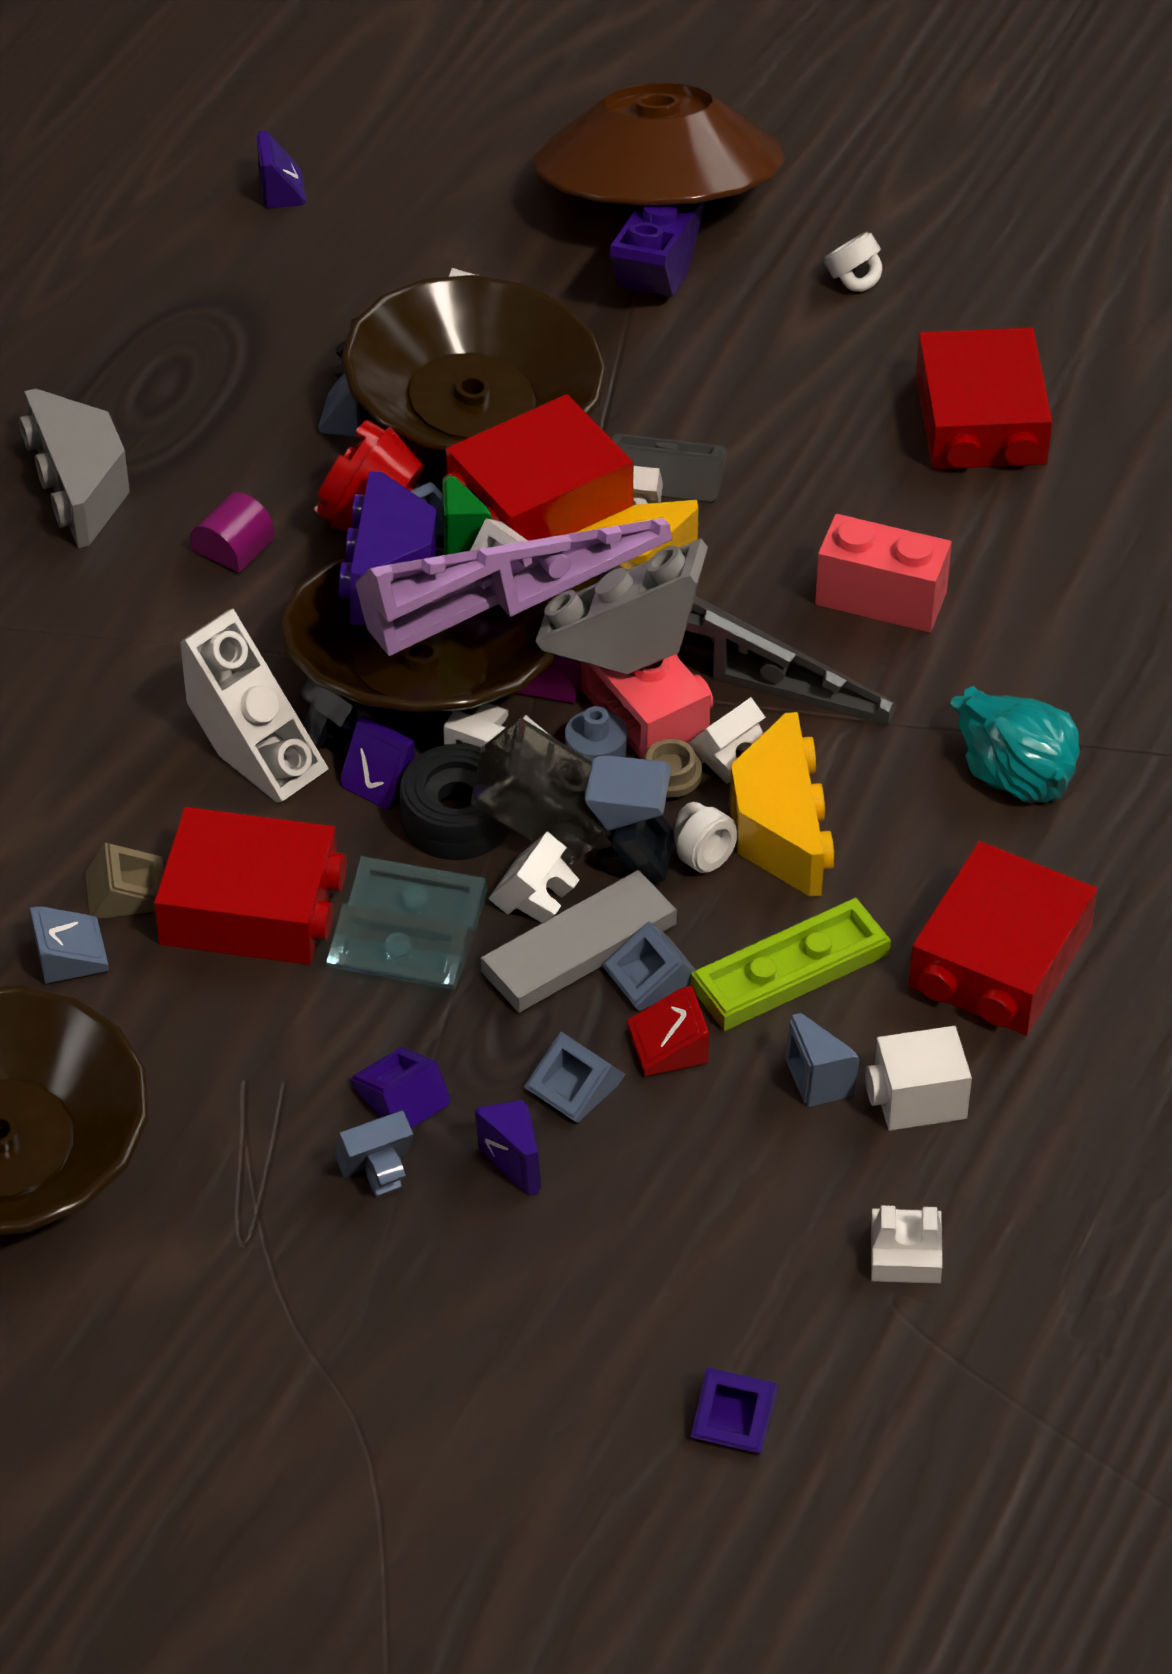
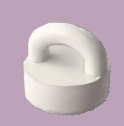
(852, 254)
(704, 836)

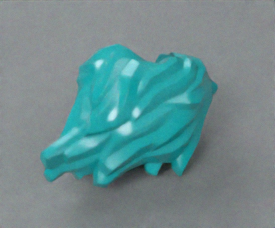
(1018, 744)

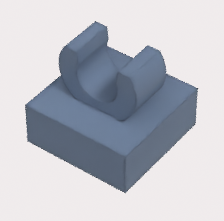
(377, 1150)

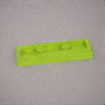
(790, 964)

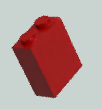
(983, 398)
(545, 471)
(249, 886)
(1002, 938)

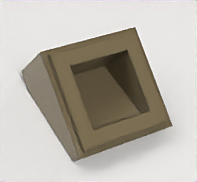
(122, 881)

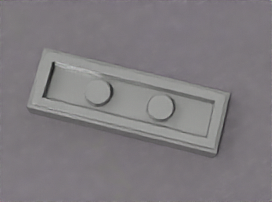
(575, 941)

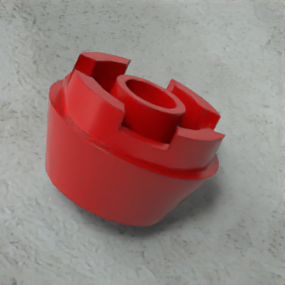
(376, 451)

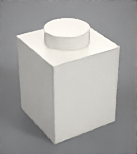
(920, 1078)

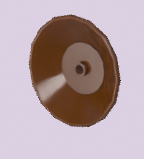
(658, 149)

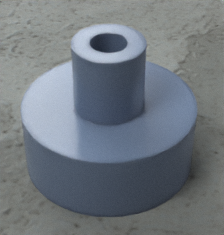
(596, 733)

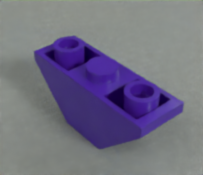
(656, 247)
(386, 529)

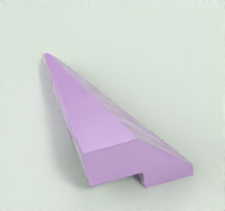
(431, 594)

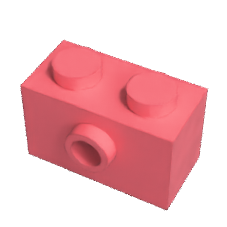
(883, 572)
(652, 701)

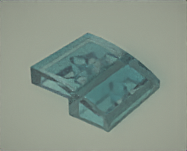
(408, 923)

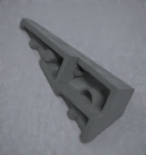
(765, 664)

